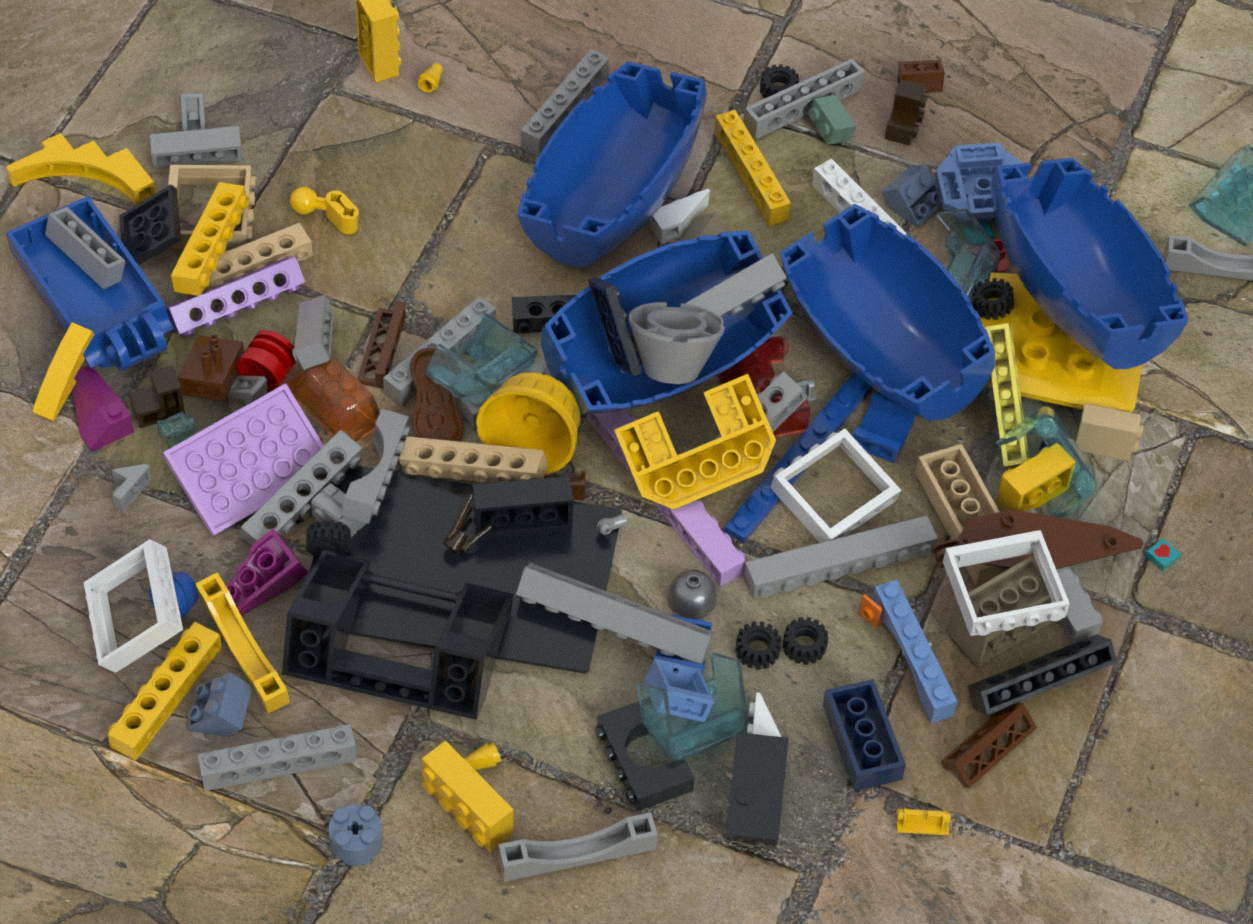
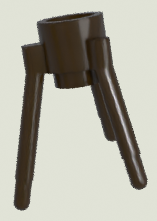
(456, 539)

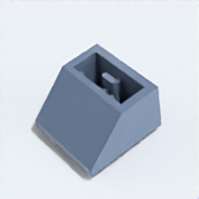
(913, 195)
(219, 706)

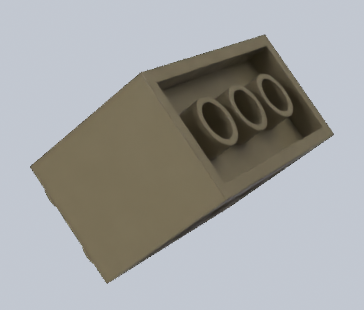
(1011, 590)

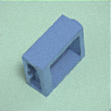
(685, 689)

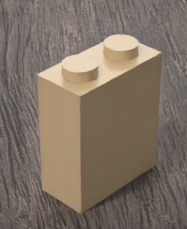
(1108, 432)

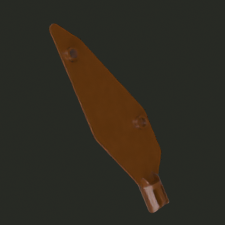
(1066, 539)

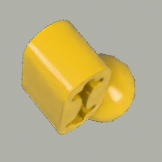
(337, 208)

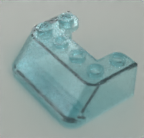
(499, 357)

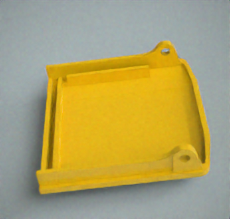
(1055, 365)

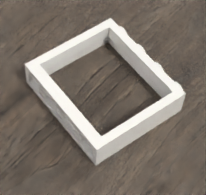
(803, 510)
(1001, 549)
(156, 559)

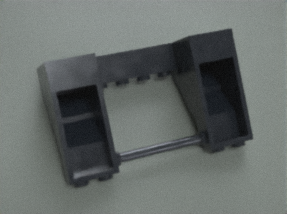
(463, 655)

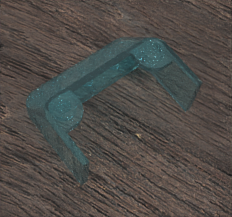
(971, 249)
(1052, 430)
(685, 737)

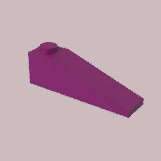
(99, 410)
(265, 573)

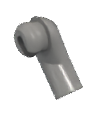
(606, 525)

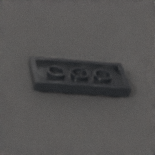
(614, 325)

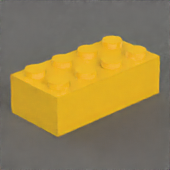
(378, 38)
(467, 797)

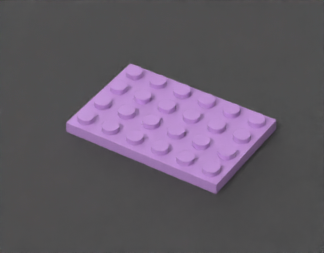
(244, 458)

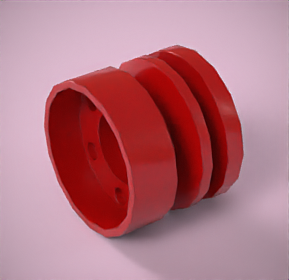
(269, 357)

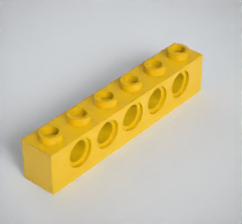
(752, 168)
(209, 239)
(134, 741)

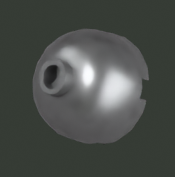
(692, 594)

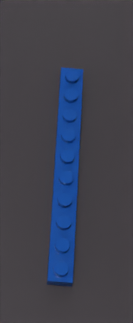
(828, 421)

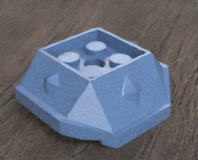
(967, 176)

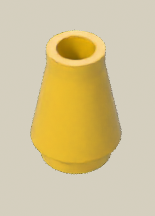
(429, 79)
(484, 757)

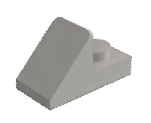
(193, 111)
(248, 388)
(130, 484)

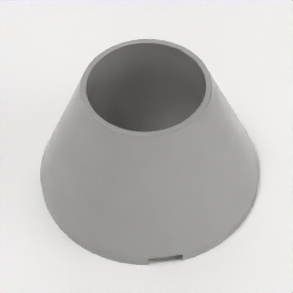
(674, 340)

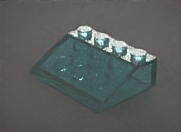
(1228, 198)

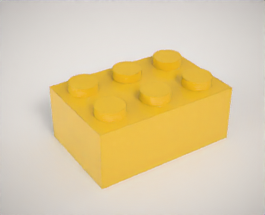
(1036, 480)

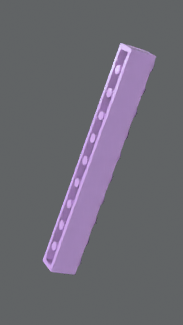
(690, 521)

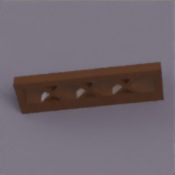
(387, 348)
(983, 737)

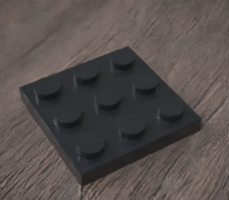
(151, 225)

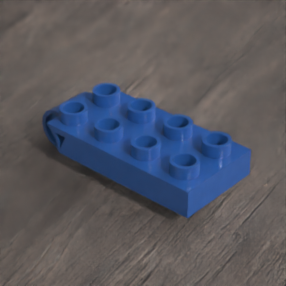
(124, 317)

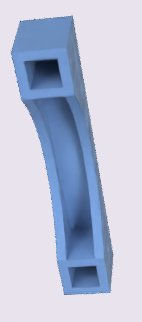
(929, 678)

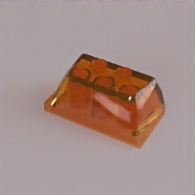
(336, 399)

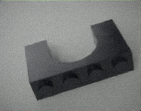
(643, 785)

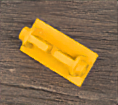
(923, 821)

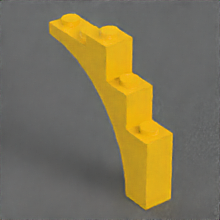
(87, 161)

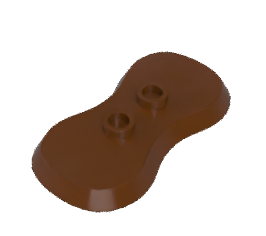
(436, 408)

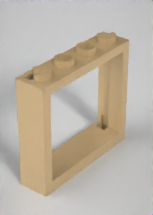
(212, 175)

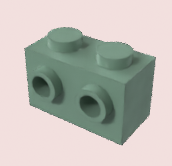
(831, 119)

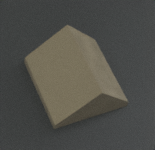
(707, 225)

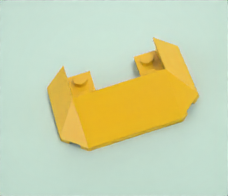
(706, 469)

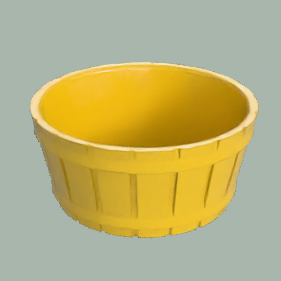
(532, 414)

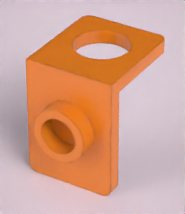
(870, 611)

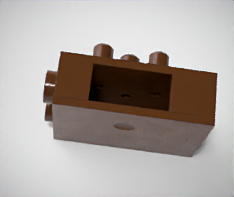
(210, 368)

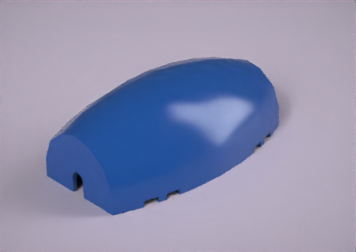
(611, 164)
(1087, 262)
(673, 274)
(891, 313)

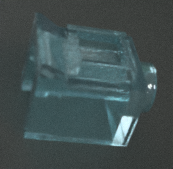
(176, 428)

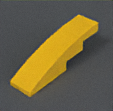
(61, 372)

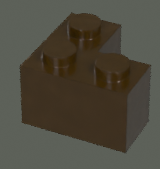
(906, 112)
(160, 400)

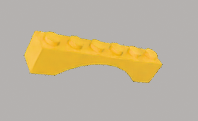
(241, 643)

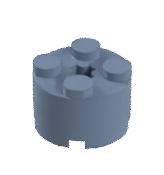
(355, 834)

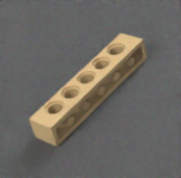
(261, 252)
(471, 461)

